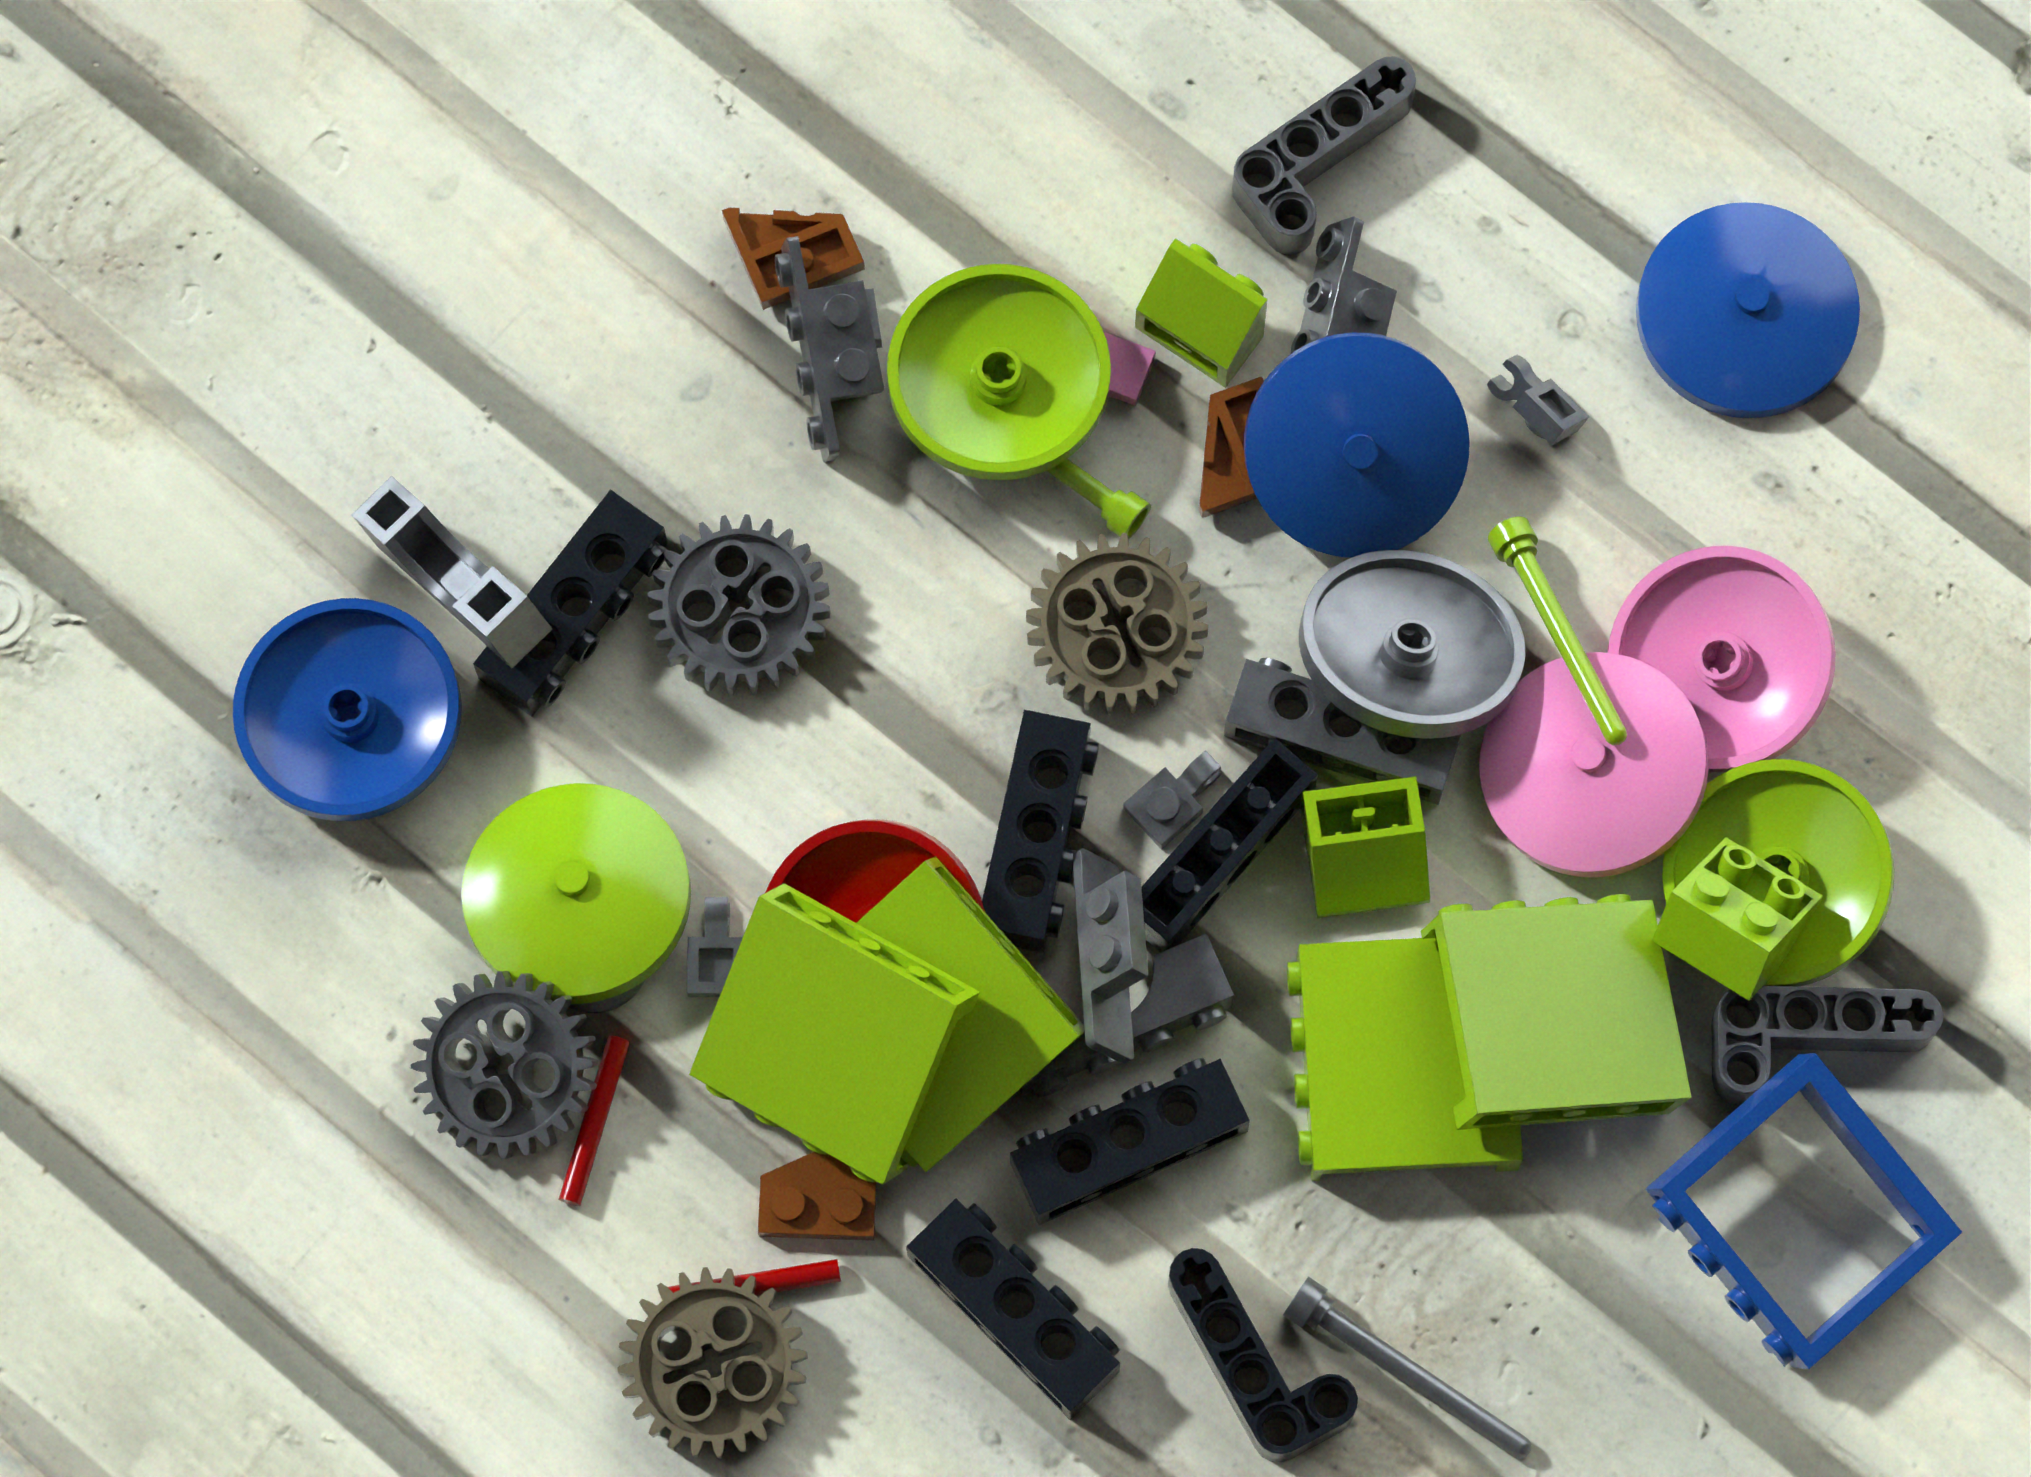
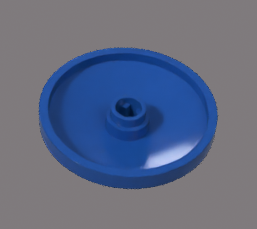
(1747, 310)
(1356, 444)
(347, 709)

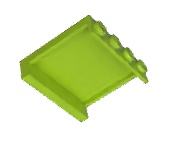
(1560, 1012)
(1014, 1023)
(830, 1032)
(1382, 1063)

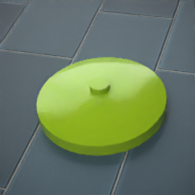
(998, 372)
(1812, 830)
(577, 891)

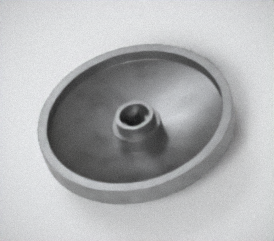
(1411, 644)

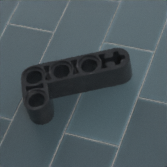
(1250, 1351)

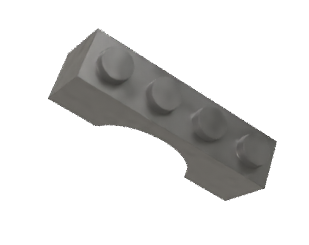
(451, 573)
(1184, 991)

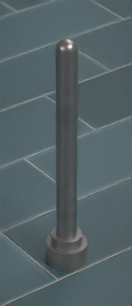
(1315, 1309)

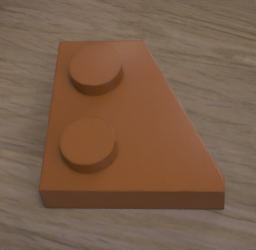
(824, 242)
(1224, 467)
(816, 1201)

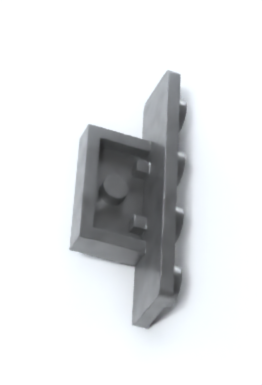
(1338, 296)
(834, 345)
(1109, 951)

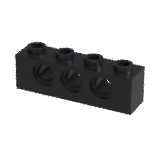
(610, 529)
(1041, 744)
(1223, 844)
(1056, 1192)
(1064, 1382)

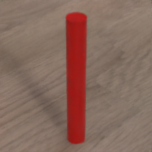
(594, 1121)
(788, 1277)

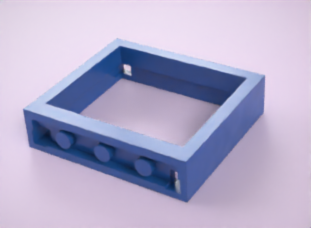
(1871, 1151)

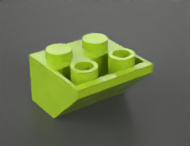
(1202, 312)
(1366, 847)
(1736, 918)

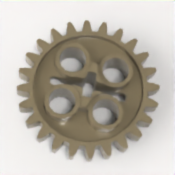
(1071, 642)
(695, 1312)

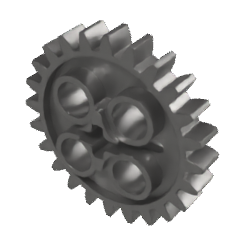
(696, 579)
(547, 1036)

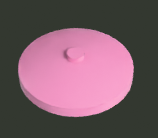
(1738, 643)
(1572, 794)

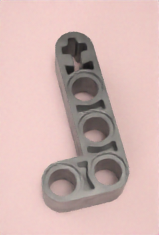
(1331, 145)
(1827, 1030)

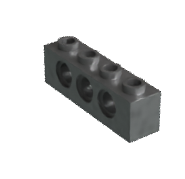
(1310, 738)

